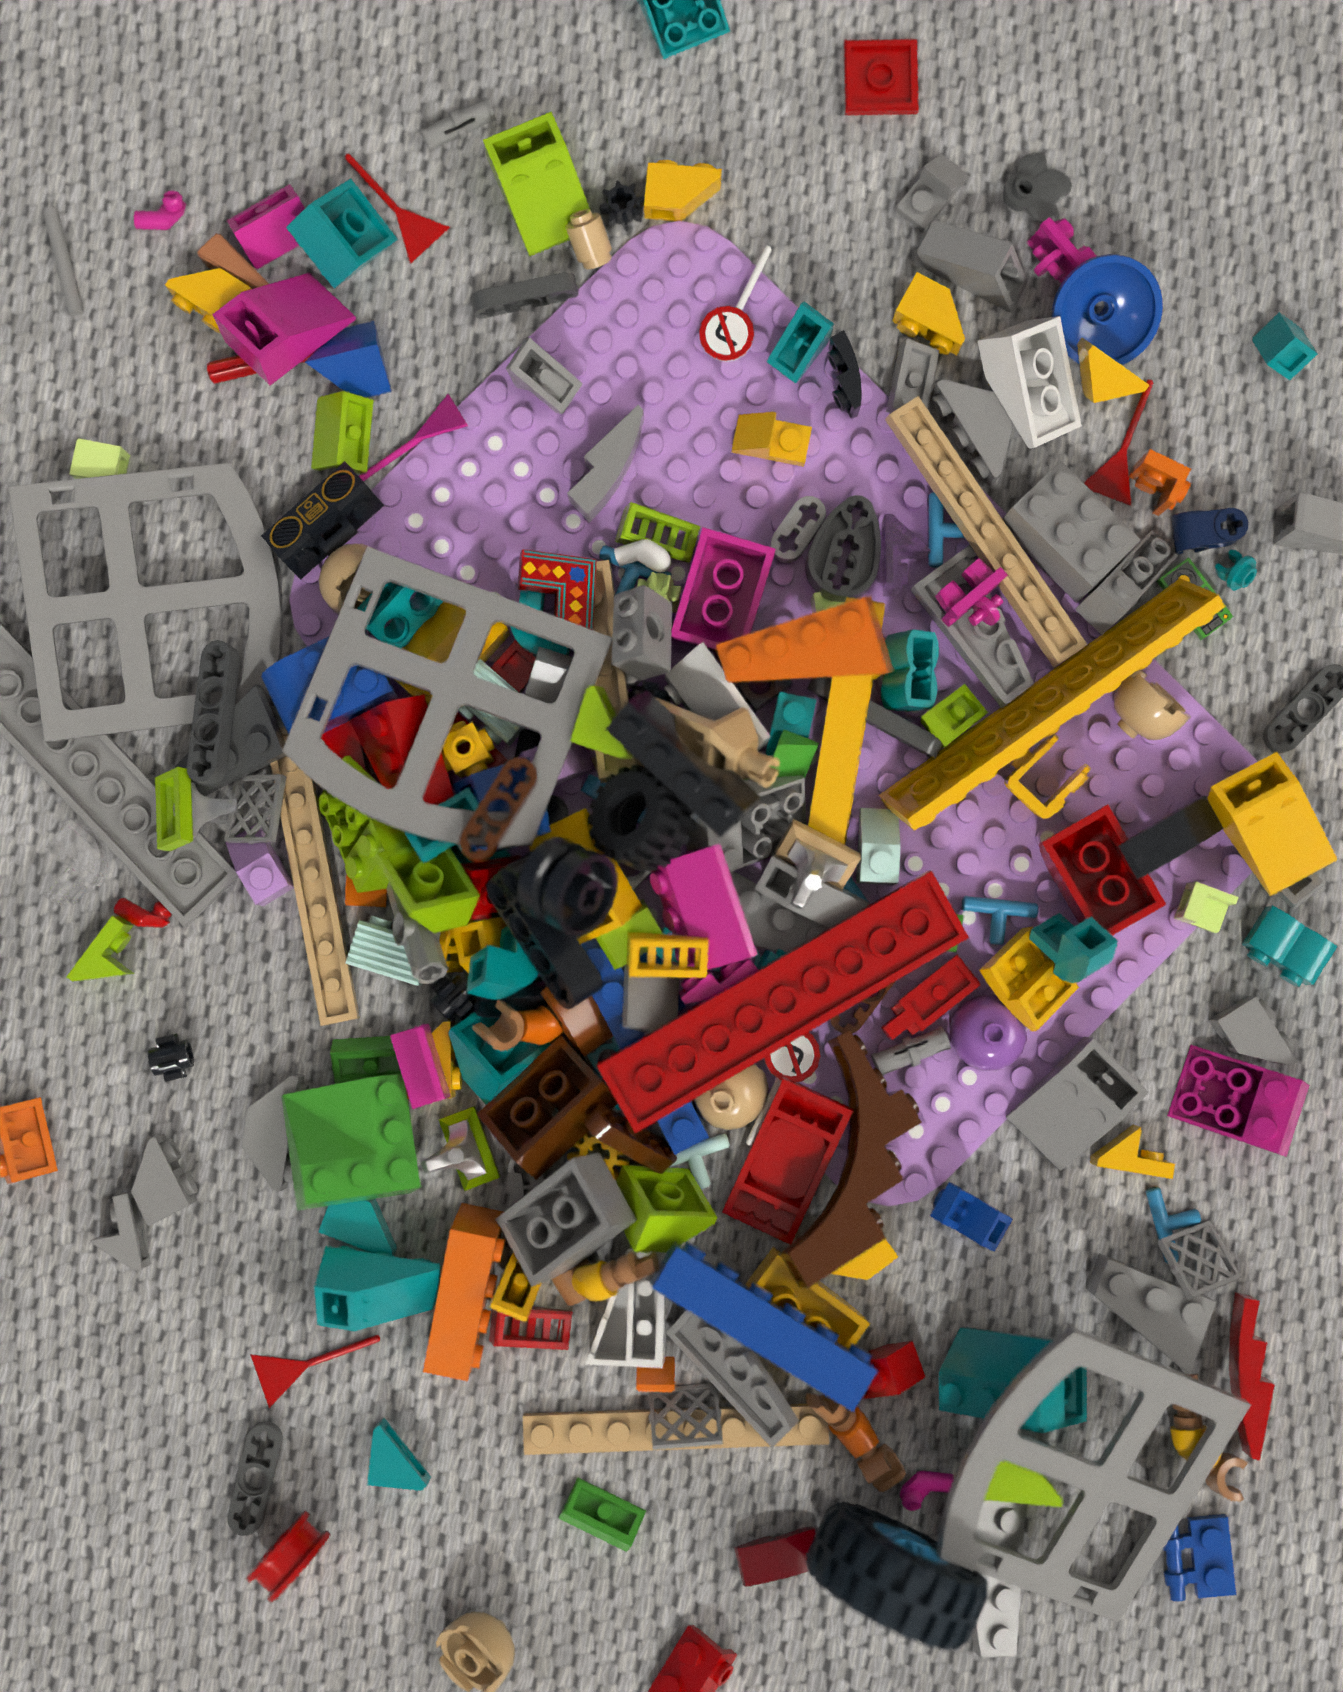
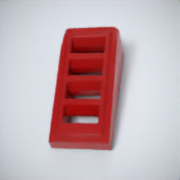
(499, 1339)

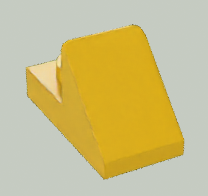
(771, 439)
(1123, 1155)

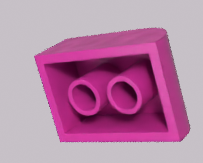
(722, 589)

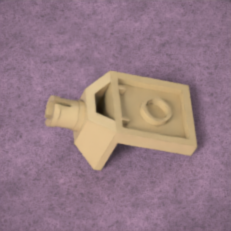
(725, 743)

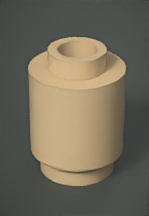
(589, 239)

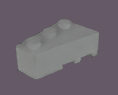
(1153, 1308)

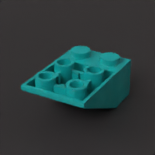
(683, 23)
(371, 1288)

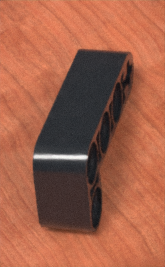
(554, 955)

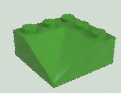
(350, 1142)

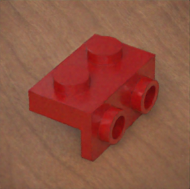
(695, 1665)

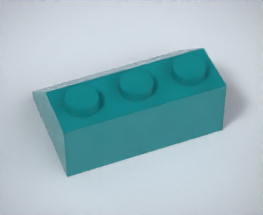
(983, 1367)

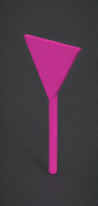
(442, 420)

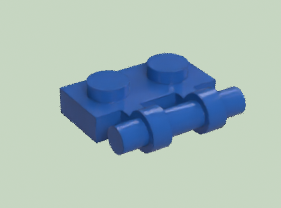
(1210, 1556)

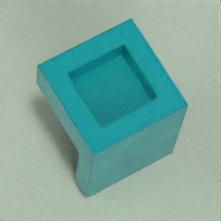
(1284, 346)

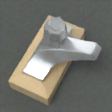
(817, 860)

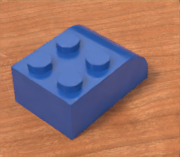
(291, 676)

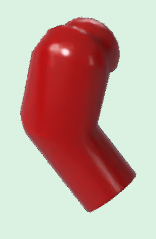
(141, 917)

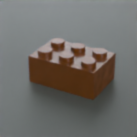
(546, 1107)

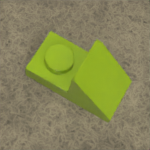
(953, 715)
(97, 959)

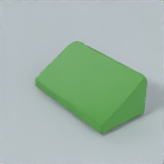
(794, 754)
(363, 1058)
(602, 1514)

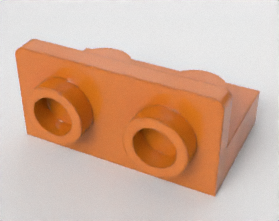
(1161, 474)
(25, 1142)

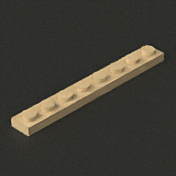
(985, 530)
(315, 895)
(632, 1431)

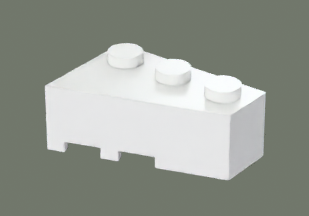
(632, 1326)

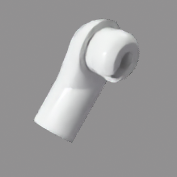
(645, 552)

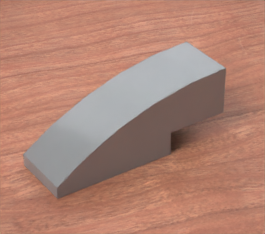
(607, 465)

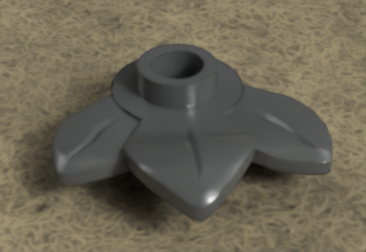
(1041, 186)

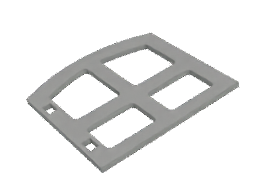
(131, 603)
(451, 688)
(1099, 1480)

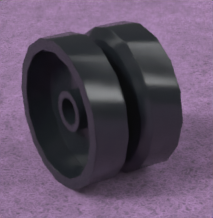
(567, 886)

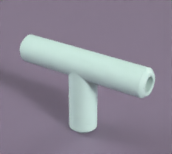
(695, 1160)

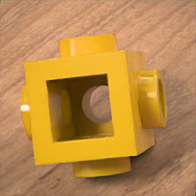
(478, 756)

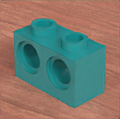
(405, 614)

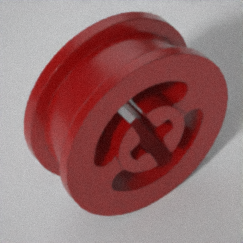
(288, 1556)

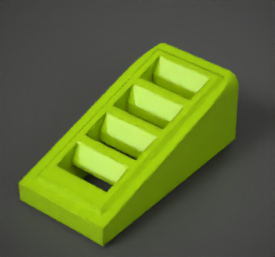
(660, 520)

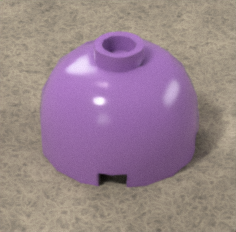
(987, 1033)

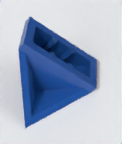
(353, 361)

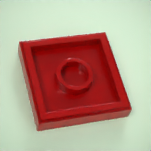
(881, 77)

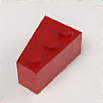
(388, 738)

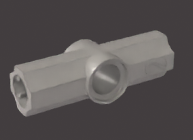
(420, 943)

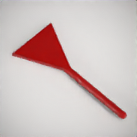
(416, 230)
(1113, 476)
(280, 1373)

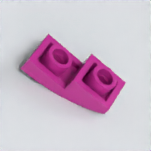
(703, 988)

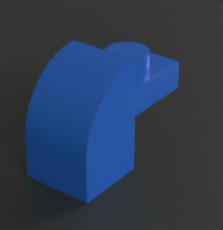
(970, 1216)

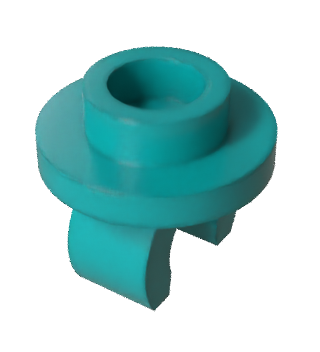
(1240, 574)

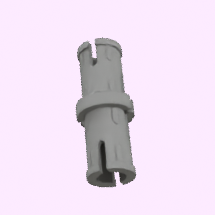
(480, 113)
(911, 1051)

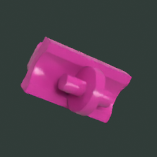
(1055, 251)
(982, 581)

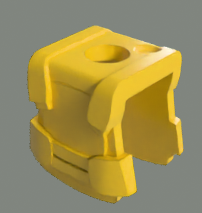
(1056, 801)

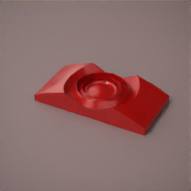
(787, 1160)

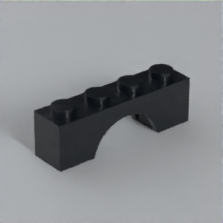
(711, 793)

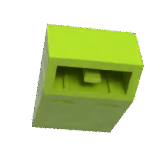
(536, 181)
(360, 838)

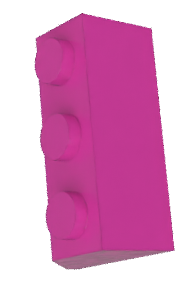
(704, 903)

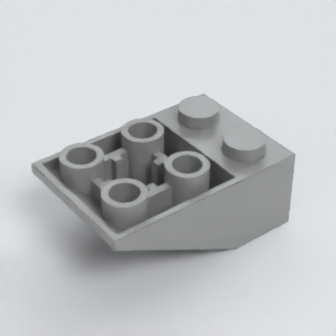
(761, 828)
(1077, 1103)

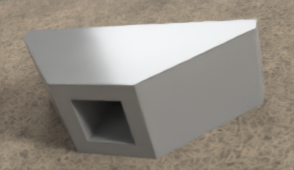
(977, 424)
(266, 1134)

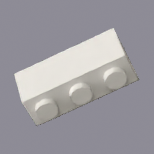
(703, 689)

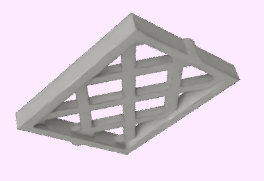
(273, 813)
(1178, 1267)
(686, 1441)

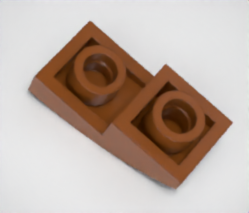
(582, 1024)

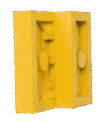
(1026, 982)

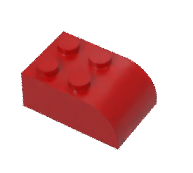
(1096, 874)

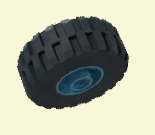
(895, 1577)

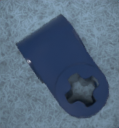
(1202, 529)

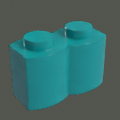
(913, 681)
(1288, 946)

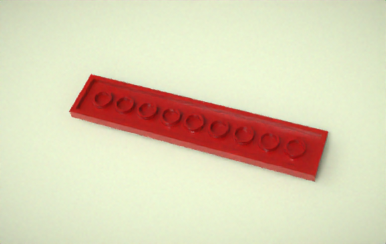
(782, 1001)

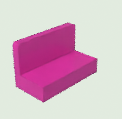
(263, 226)
(420, 1066)

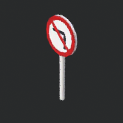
(727, 330)
(793, 1061)

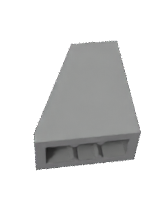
(974, 263)
(1310, 524)

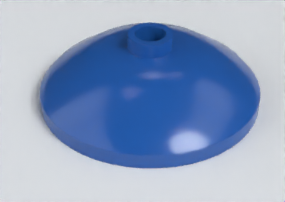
(1130, 307)

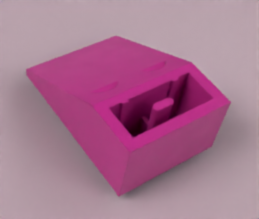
(281, 324)
(1238, 1100)

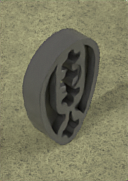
(827, 548)

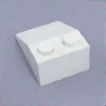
(1032, 378)

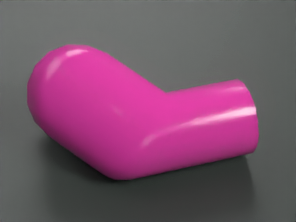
(165, 217)
(921, 1485)

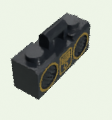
(322, 520)

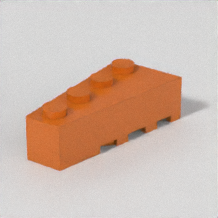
(822, 644)
(463, 1293)

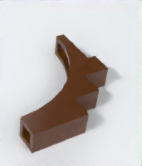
(847, 1224)

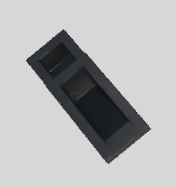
(1170, 837)

